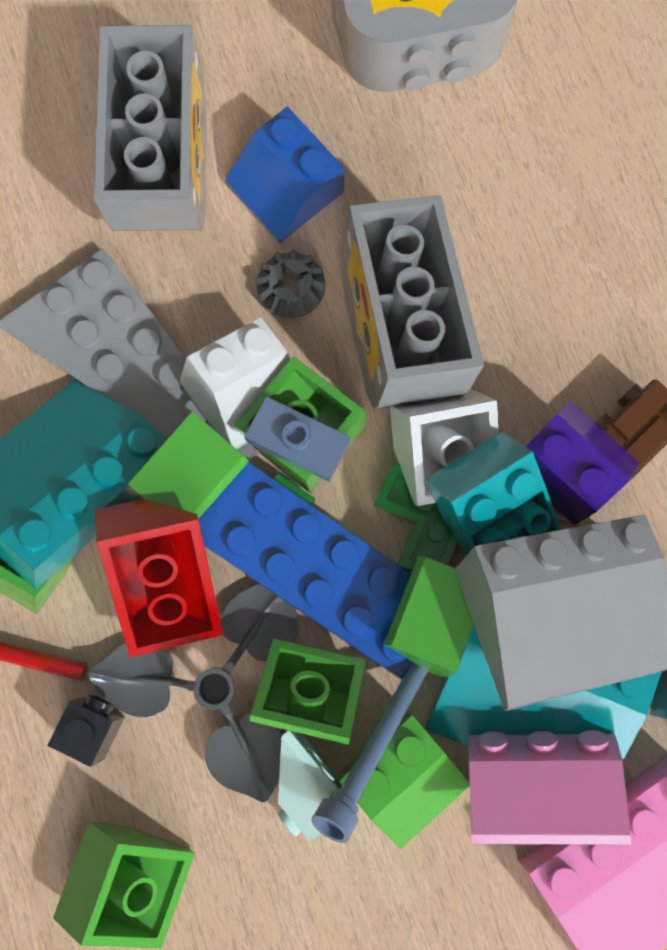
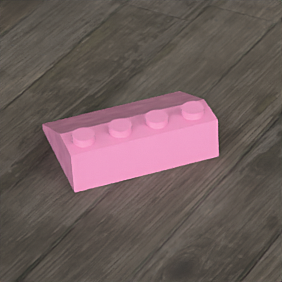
(612, 892)

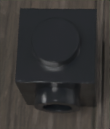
(86, 729)

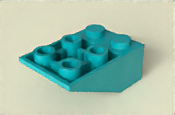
(493, 494)

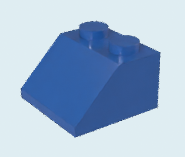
(285, 175)

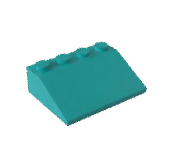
(61, 468)
(472, 706)

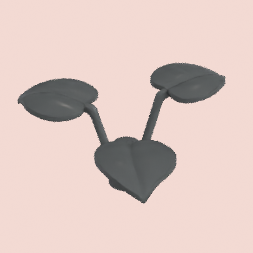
(237, 754)

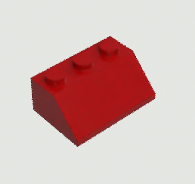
(157, 575)

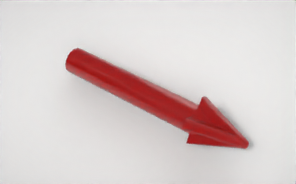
(42, 661)

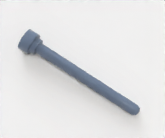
(337, 814)

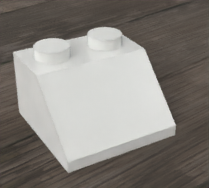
(232, 375)
(438, 433)

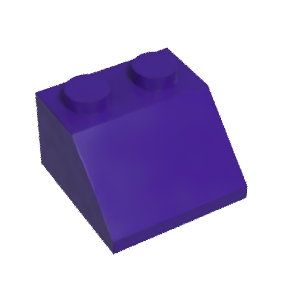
(580, 463)

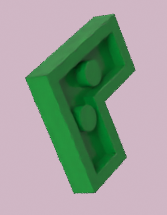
(430, 532)

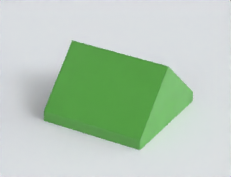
(189, 468)
(432, 619)

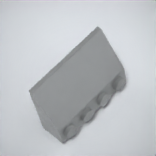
(568, 609)

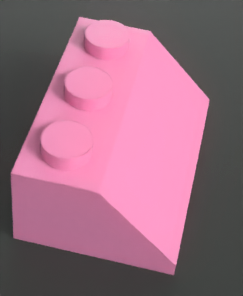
(547, 789)

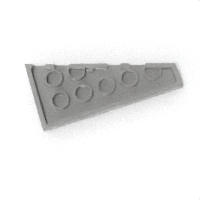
(110, 342)

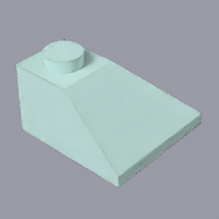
(303, 783)

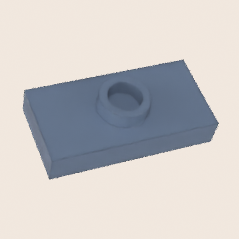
(297, 439)

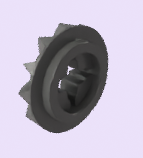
(282, 300)

